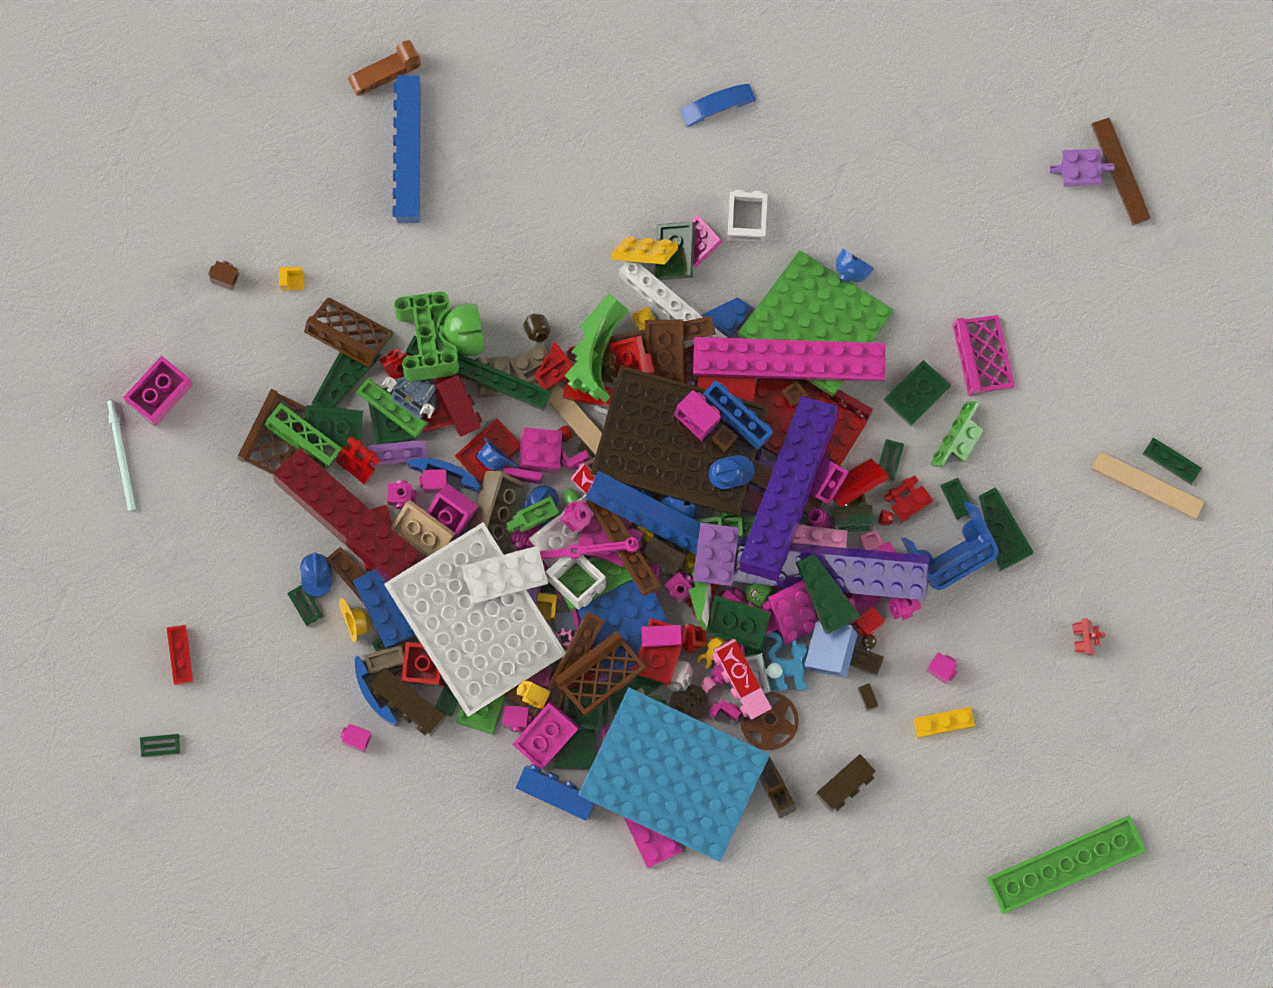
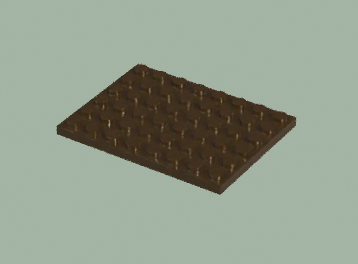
(657, 452)

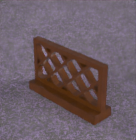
(341, 340)
(258, 428)
(593, 659)

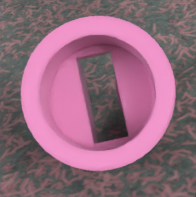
(708, 684)

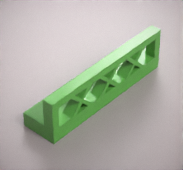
(296, 439)

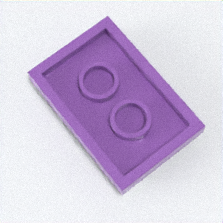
(716, 554)

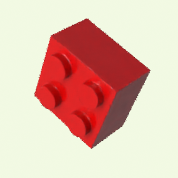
(419, 667)

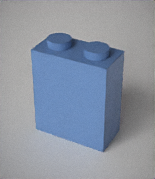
(831, 651)

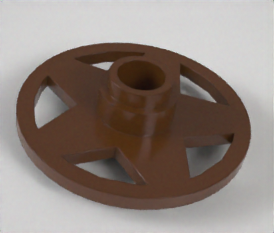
(771, 724)

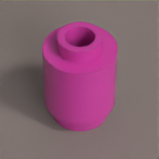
(819, 518)

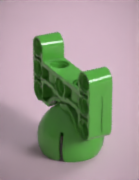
(453, 332)

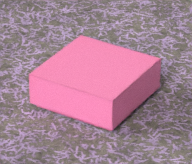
(871, 540)

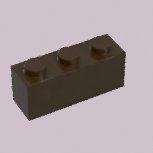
(846, 783)

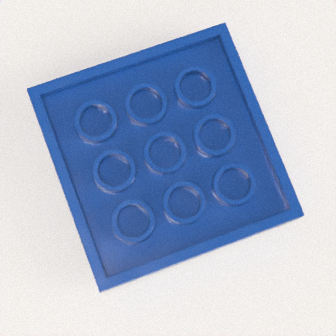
(383, 610)
(626, 613)

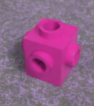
(395, 492)
(577, 516)
(676, 581)
(903, 607)

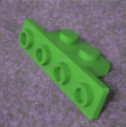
(961, 437)

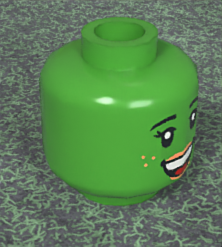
(759, 593)

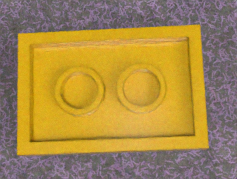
(644, 250)

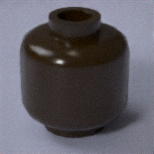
(536, 327)

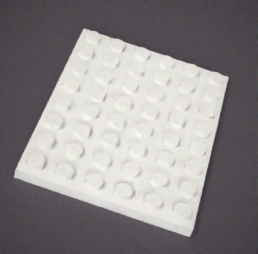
(474, 646)

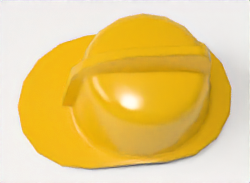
(356, 620)

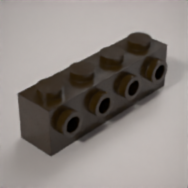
(408, 702)

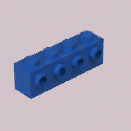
(737, 415)
(554, 791)

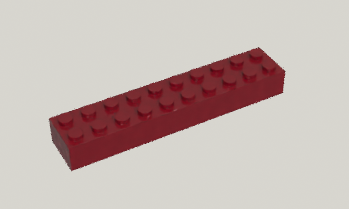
(345, 516)

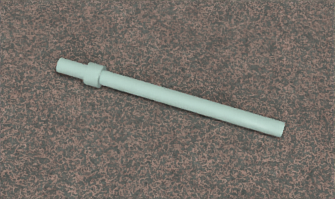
(114, 420)

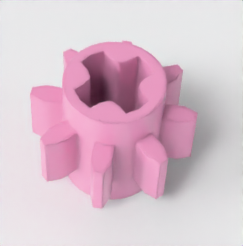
(563, 634)

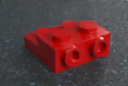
(632, 355)

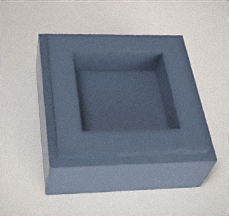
(564, 620)

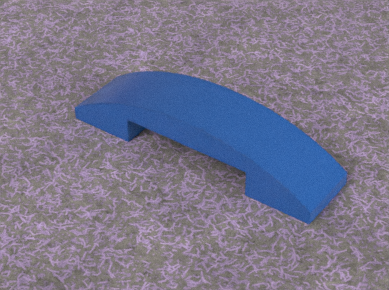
(716, 103)
(467, 482)
(361, 673)

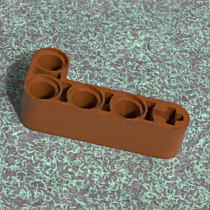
(386, 70)

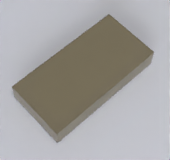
(385, 658)

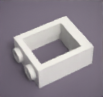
(746, 234)
(566, 563)

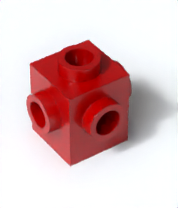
(393, 363)
(694, 638)

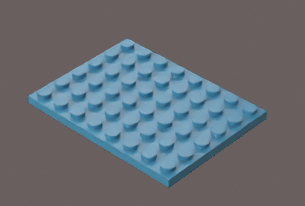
(674, 774)

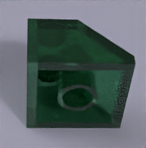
(854, 518)
(595, 719)

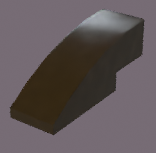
(776, 790)

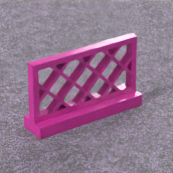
(967, 353)

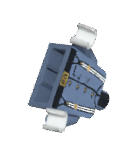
(413, 396)

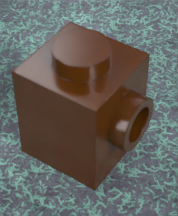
(224, 274)

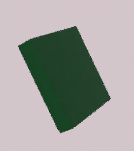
(577, 751)

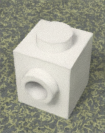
(682, 677)

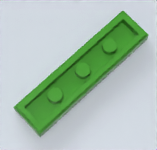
(382, 401)

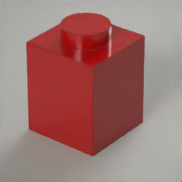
(869, 622)

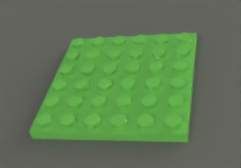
(816, 306)

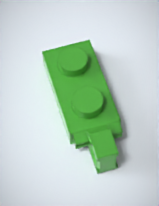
(533, 515)

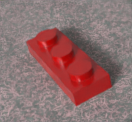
(180, 655)

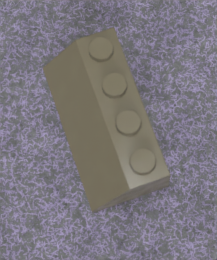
(498, 503)

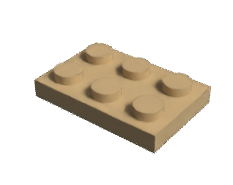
(421, 529)

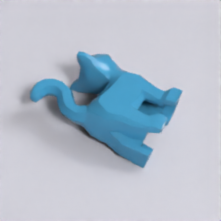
(791, 667)

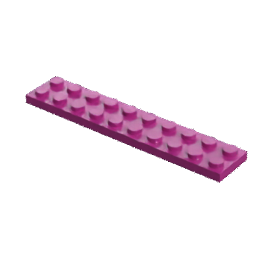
(789, 359)

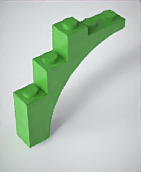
(590, 350)

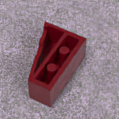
(459, 405)

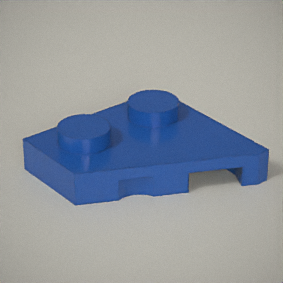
(729, 316)

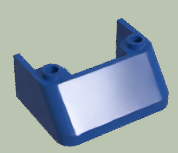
(965, 557)

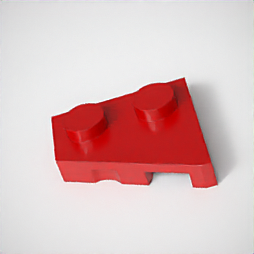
(553, 368)

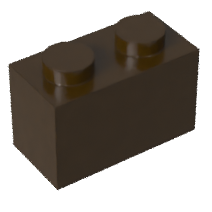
(665, 554)

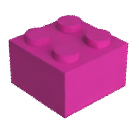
(697, 415)
(540, 450)
(452, 510)

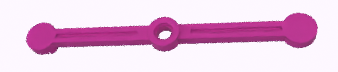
(631, 545)

